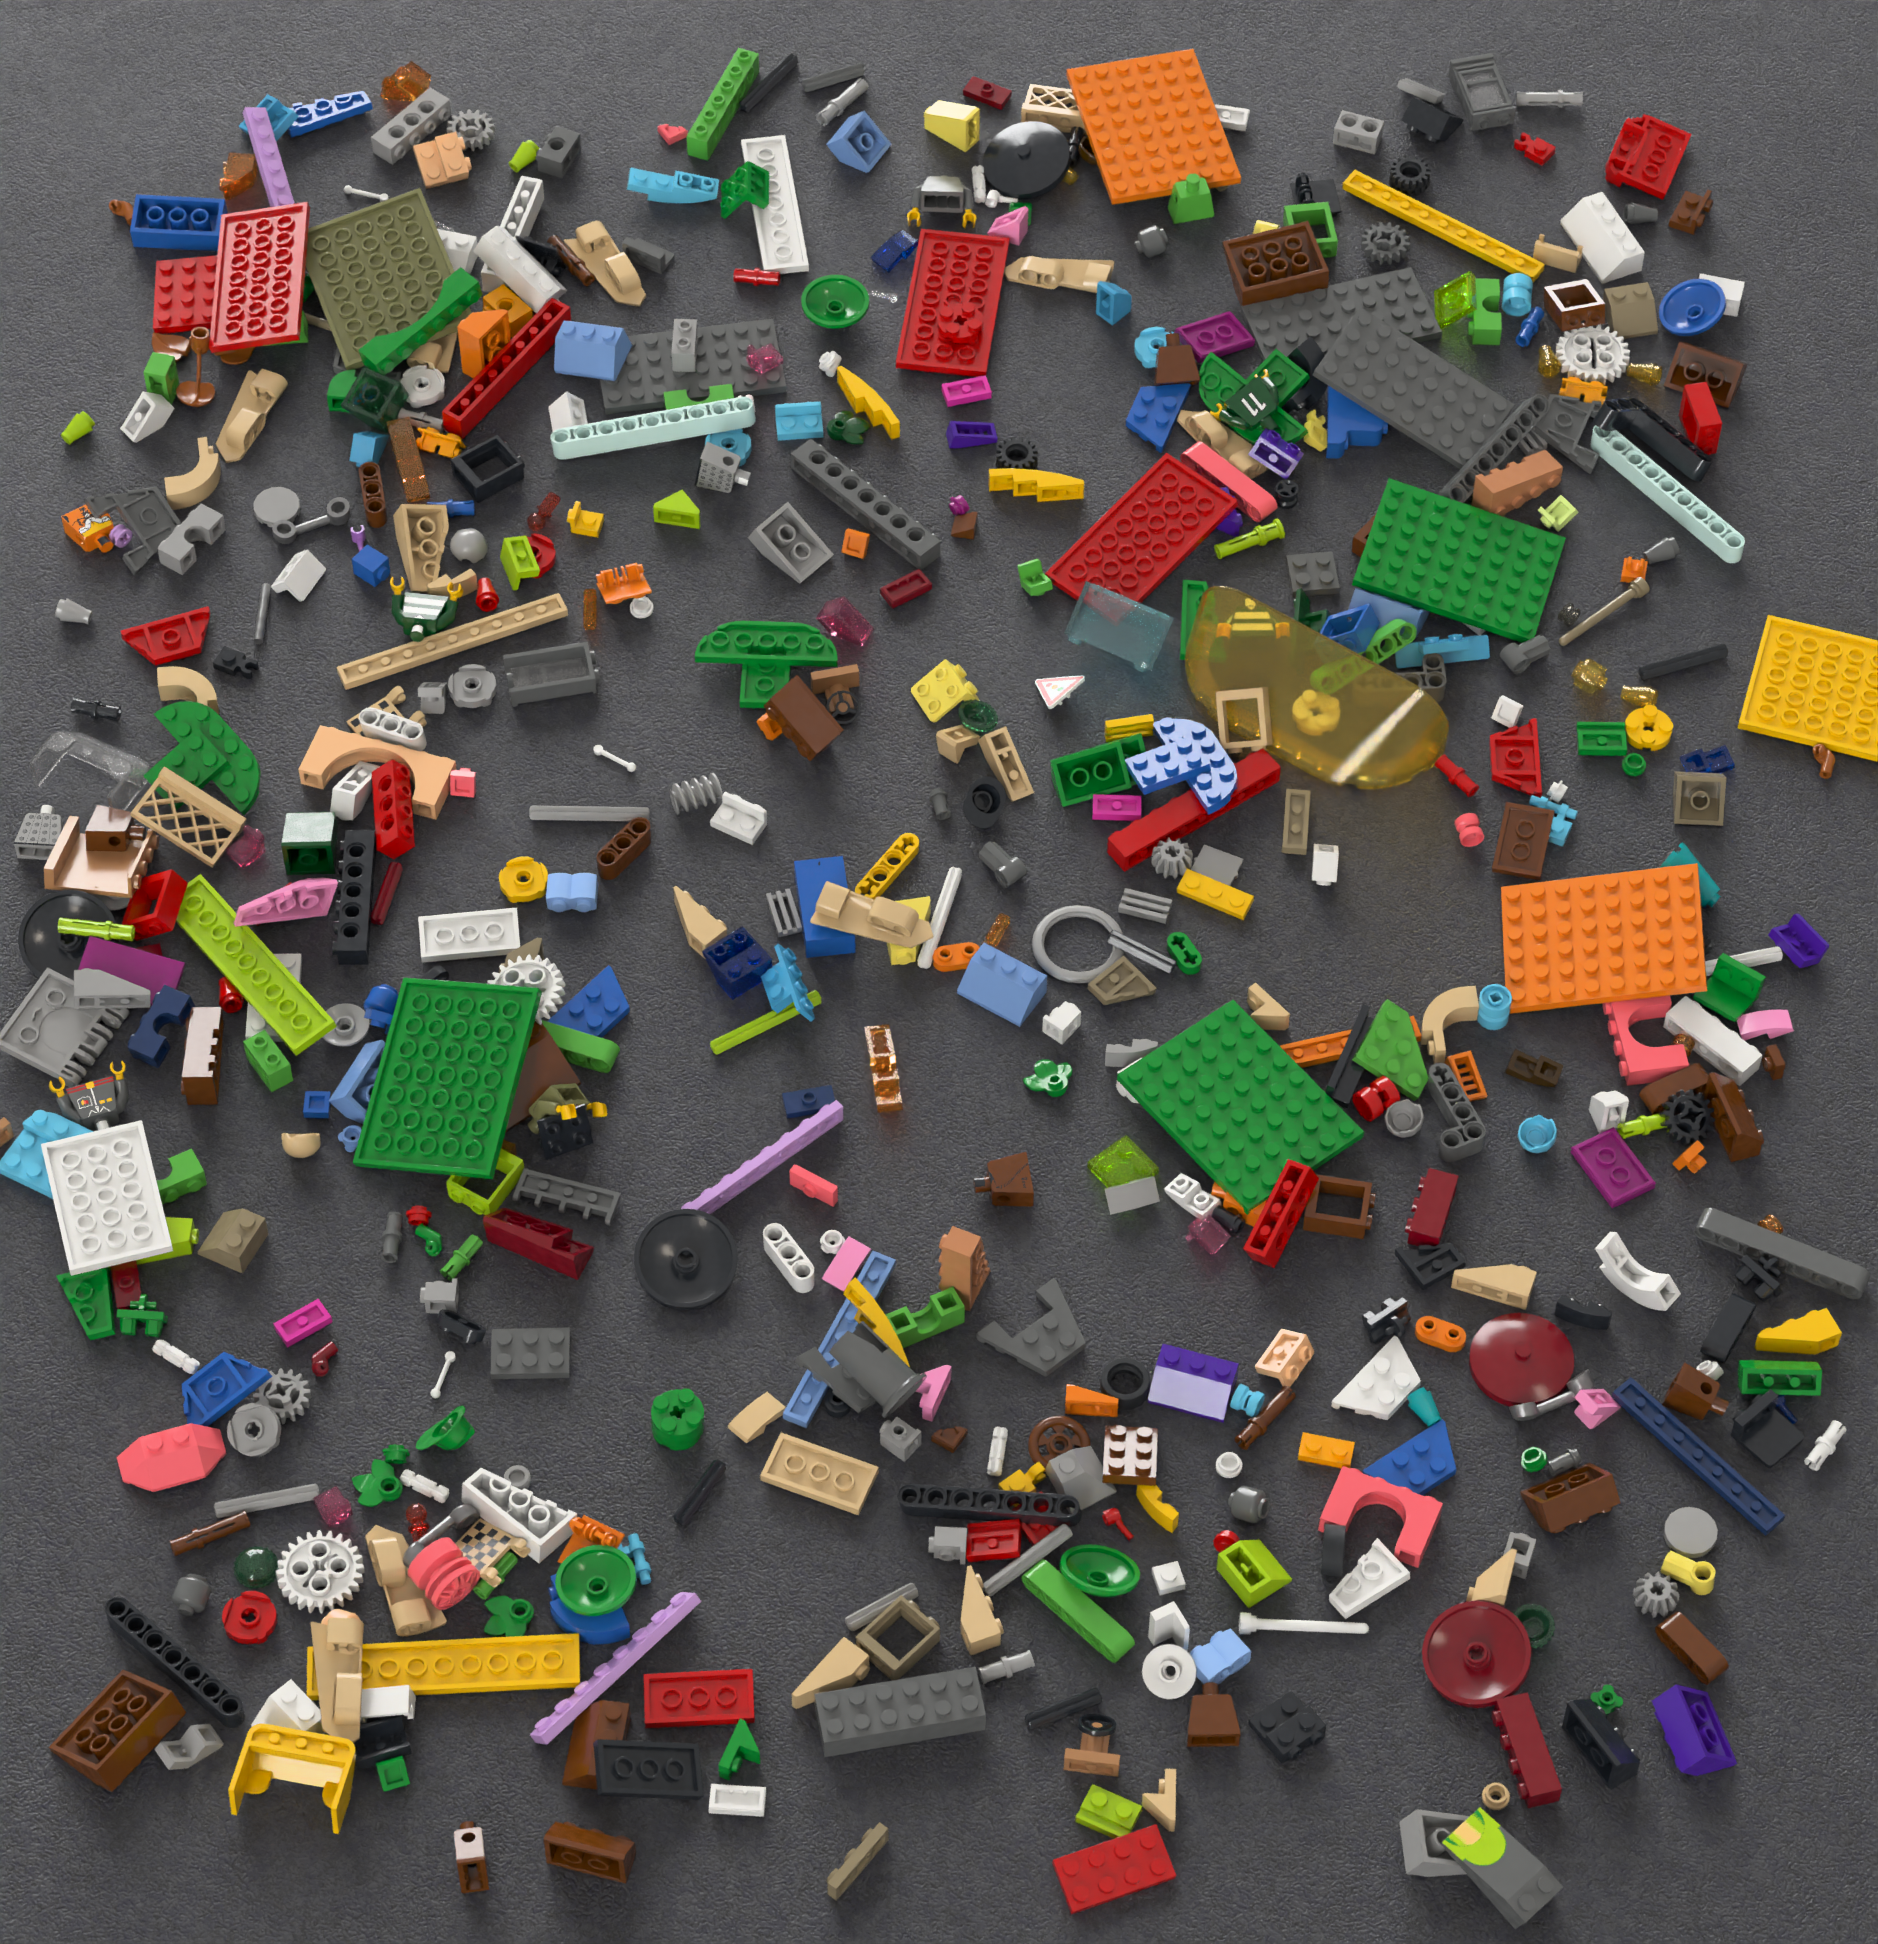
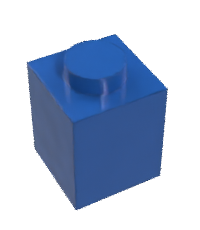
(371, 565)

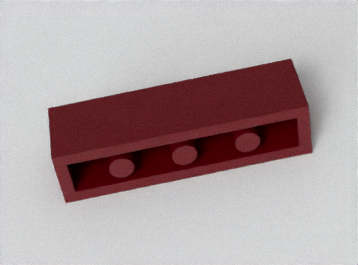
(1526, 1750)

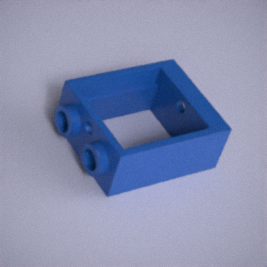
(1353, 633)

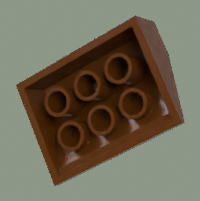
(1276, 264)
(542, 1067)
(118, 1729)

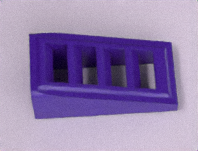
(962, 434)

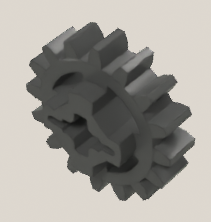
(1385, 243)

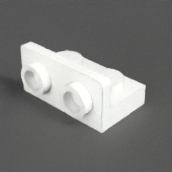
(739, 818)

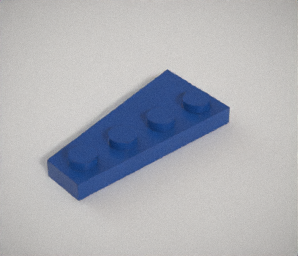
(327, 112)

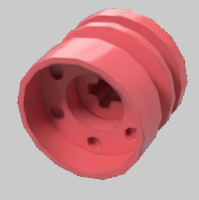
(443, 1573)

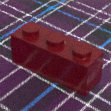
(1431, 1208)

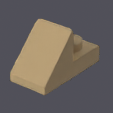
(954, 740)
(1268, 1012)
(1163, 1805)

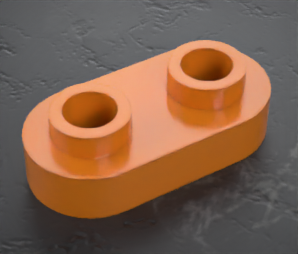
(957, 956)
(1439, 1334)

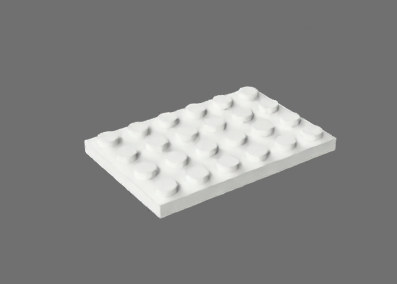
(106, 1197)

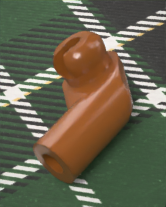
(122, 209)
(1826, 760)

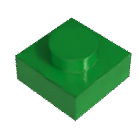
(392, 1773)

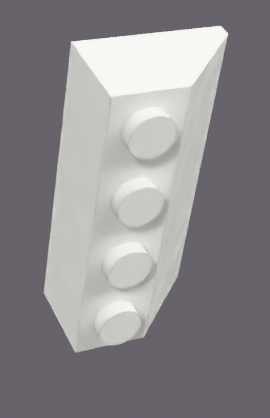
(1604, 237)
(518, 268)

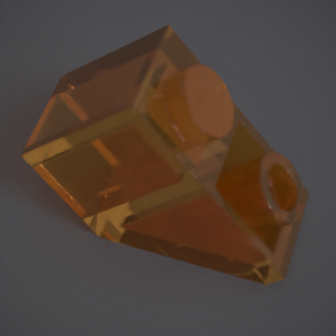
(406, 83)
(239, 174)

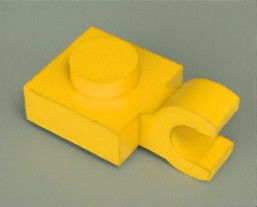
(1022, 1482)

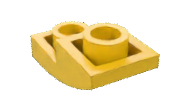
(1151, 1500)

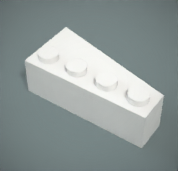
(518, 1512)

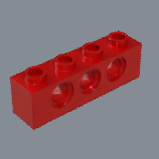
(393, 809)
(1281, 1213)

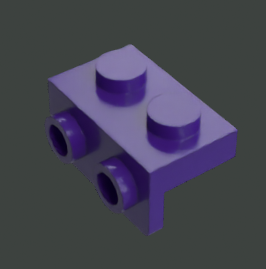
(1799, 942)

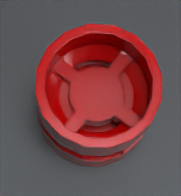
(1376, 1098)

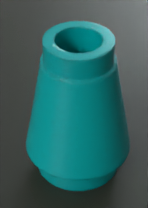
(1424, 1406)

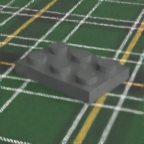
(530, 1353)

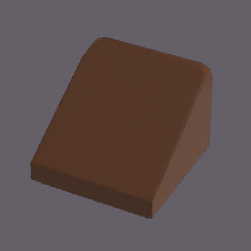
(965, 525)

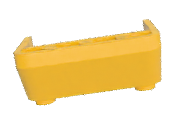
(297, 1758)

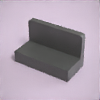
(647, 254)

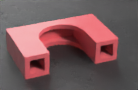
(1640, 1062)
(1418, 1512)

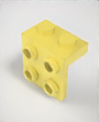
(943, 690)

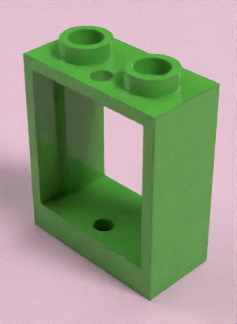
(1315, 214)

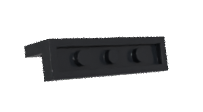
(1347, 1072)

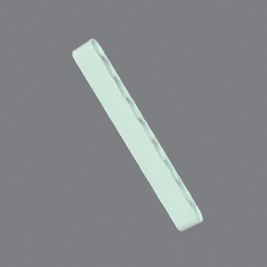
(653, 428)
(1668, 494)

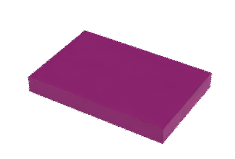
(1216, 334)
(1613, 1167)

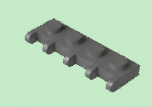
(567, 1195)

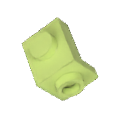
(1557, 514)

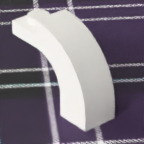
(1632, 1279)

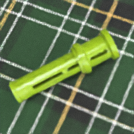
(1259, 535)

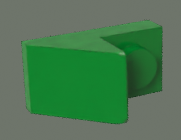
(739, 1747)

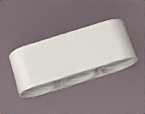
(378, 725)
(784, 1248)

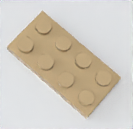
(819, 1473)

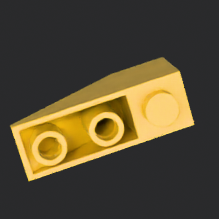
(1805, 1335)

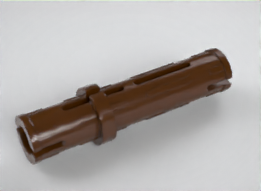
(583, 274)
(1258, 1425)
(180, 1546)

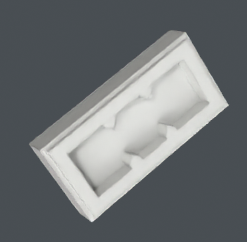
(737, 1800)

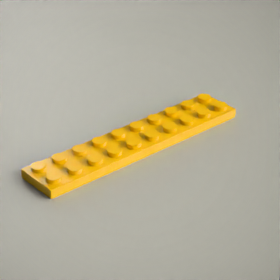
(467, 1664)

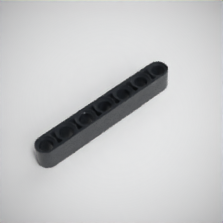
(978, 1497)
(179, 1672)

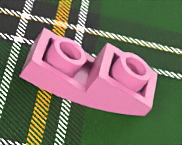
(1767, 1021)
(846, 1263)

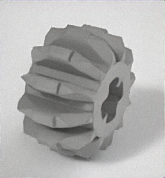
(1171, 858)
(1647, 1594)

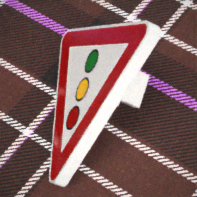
(1056, 689)

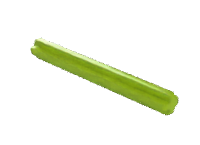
(758, 1026)

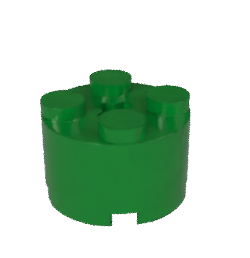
(677, 1419)

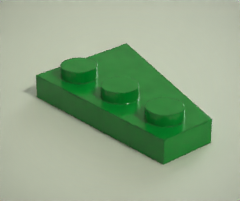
(91, 1301)

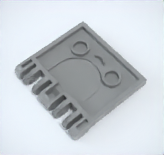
(51, 1032)

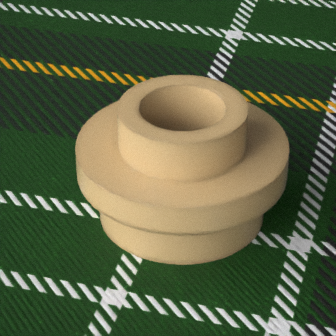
(1499, 1790)

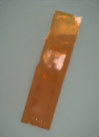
(408, 459)
(883, 1068)

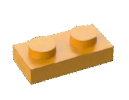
(1326, 1450)

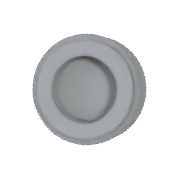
(518, 1476)

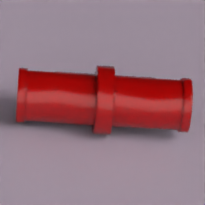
(756, 277)
(1456, 775)

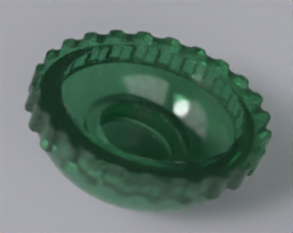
(977, 716)
(256, 1567)
(1537, 1622)

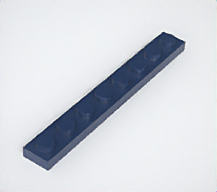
(1698, 1456)

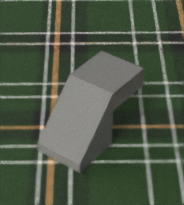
(193, 1746)

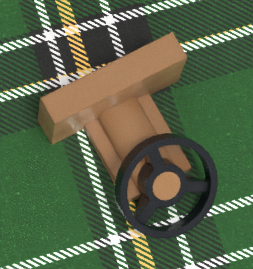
(836, 686)
(1093, 1753)

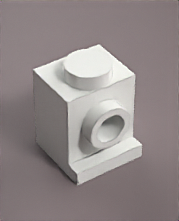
(1062, 1022)

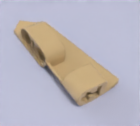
(606, 262)
(1060, 272)
(435, 353)
(249, 413)
(1222, 440)
(870, 918)
(408, 1605)
(339, 1675)

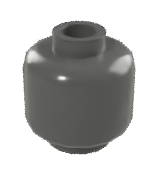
(1151, 241)
(1249, 1504)
(191, 1594)

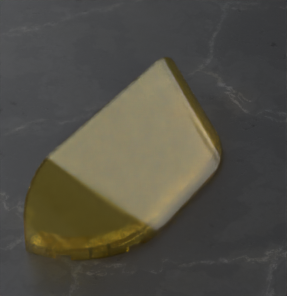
(1326, 703)

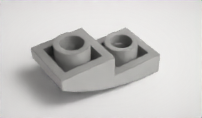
(1122, 1056)
(1132, 1195)

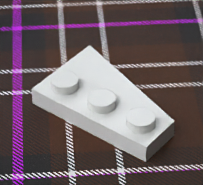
(1371, 1579)

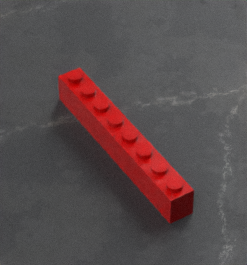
(505, 369)
(1186, 813)

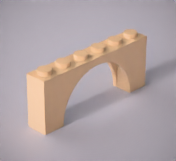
(337, 750)

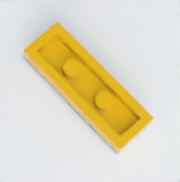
(1215, 894)

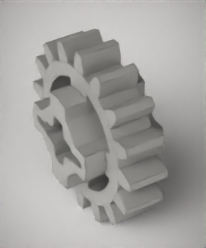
(471, 129)
(284, 1394)

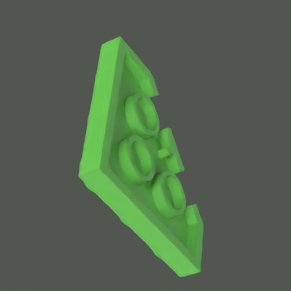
(1393, 1051)

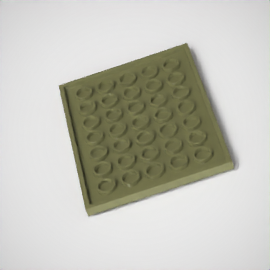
(378, 271)

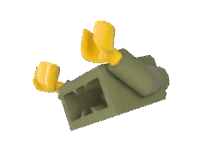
(562, 1100)

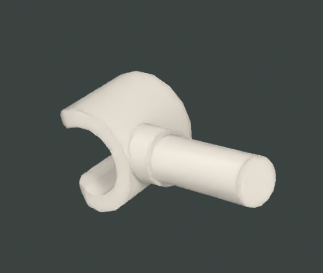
(994, 197)

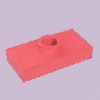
(813, 1185)

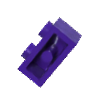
(1276, 453)

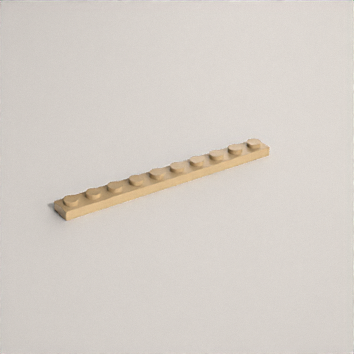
(452, 641)

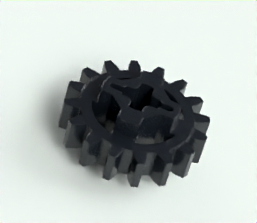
(1691, 1129)

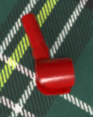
(1113, 1516)

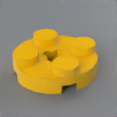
(1648, 717)
(523, 891)

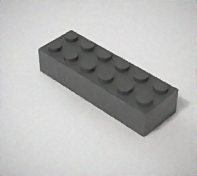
(900, 1711)

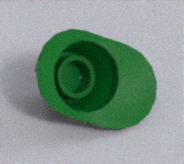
(448, 1433)

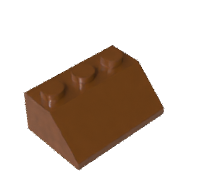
(1699, 365)
(803, 718)
(1733, 1119)
(1571, 1497)
(598, 1721)
(589, 1851)

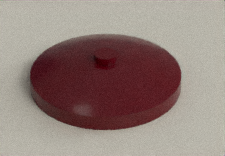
(1521, 1359)
(1476, 1654)

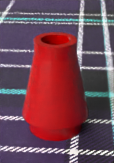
(486, 595)
(229, 996)

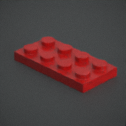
(698, 1698)
(1114, 1869)

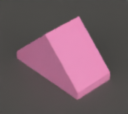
(1011, 225)

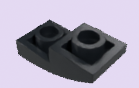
(1591, 1316)

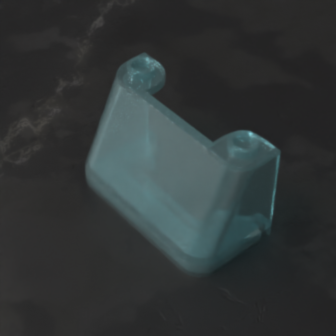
(1119, 626)

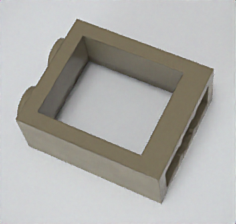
(880, 1656)

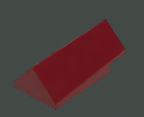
(538, 1241)

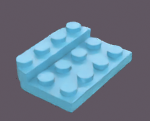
(25, 1157)

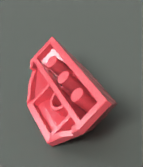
(171, 1457)

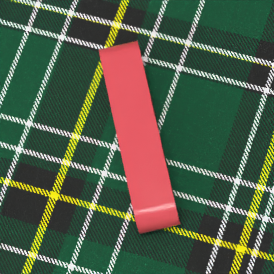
(1251, 497)

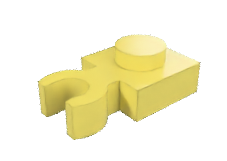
(1316, 433)

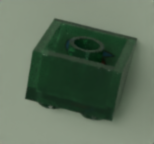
(375, 399)

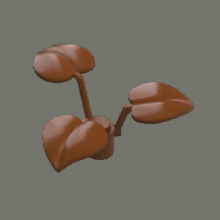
(190, 392)

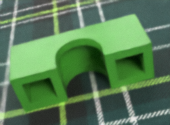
(1485, 325)
(679, 398)
(185, 1177)
(941, 1314)

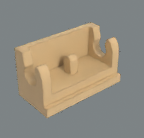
(1557, 256)

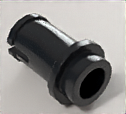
(1224, 1217)

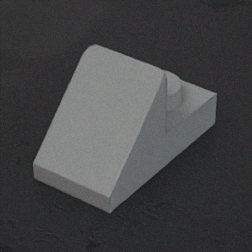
(432, 697)

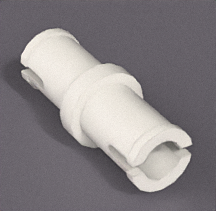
(1825, 1445)

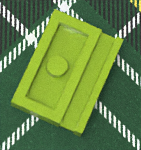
(1108, 1813)

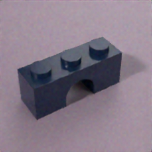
(167, 1007)

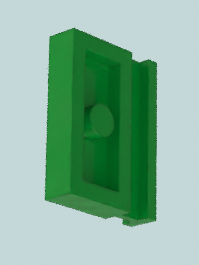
(1601, 738)

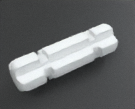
(979, 184)
(176, 1356)
(997, 1451)
(424, 1486)

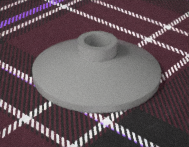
(349, 1017)

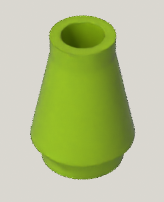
(525, 155)
(78, 427)

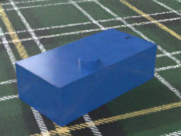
(177, 222)
(809, 881)

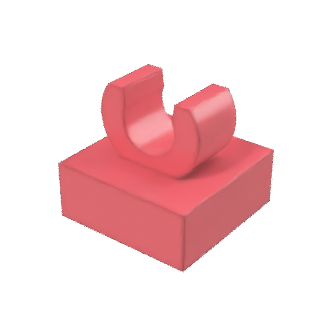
(463, 782)

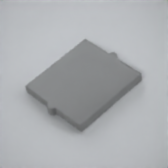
(1217, 865)

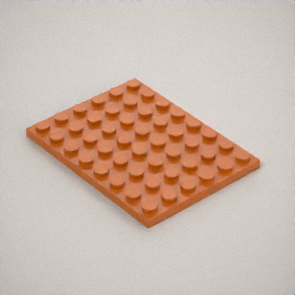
(1152, 125)
(1603, 938)

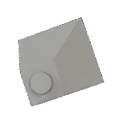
(1079, 1475)

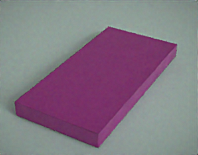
(132, 965)

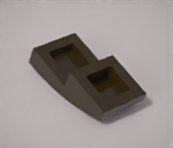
(1536, 1071)

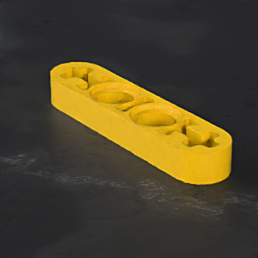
(890, 871)

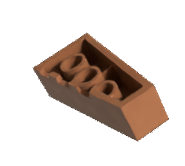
(1516, 483)
(963, 1265)

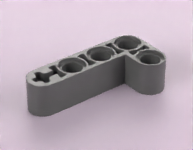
(1432, 676)
(1452, 1109)

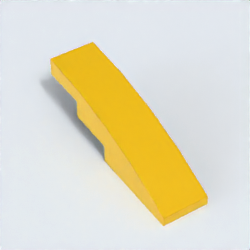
(865, 399)
(1044, 484)
(873, 1316)

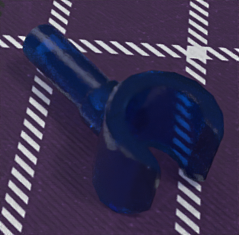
(1781, 1404)

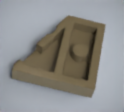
(1120, 983)

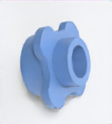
(350, 1132)

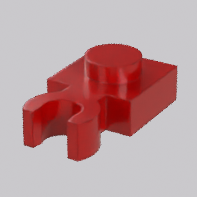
(1536, 150)

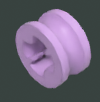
(120, 535)

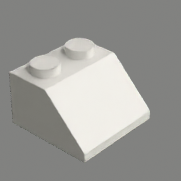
(290, 1709)

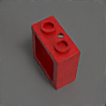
(1700, 417)
(169, 890)

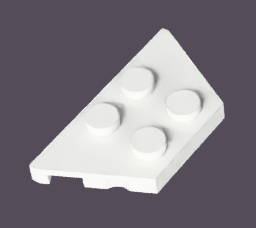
(1381, 1384)

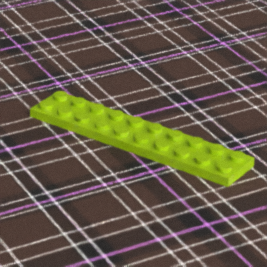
(252, 968)

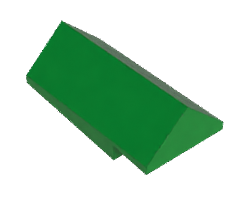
(1095, 770)

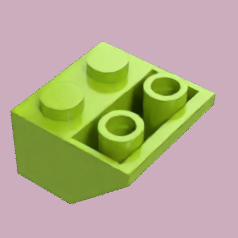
(1251, 1571)

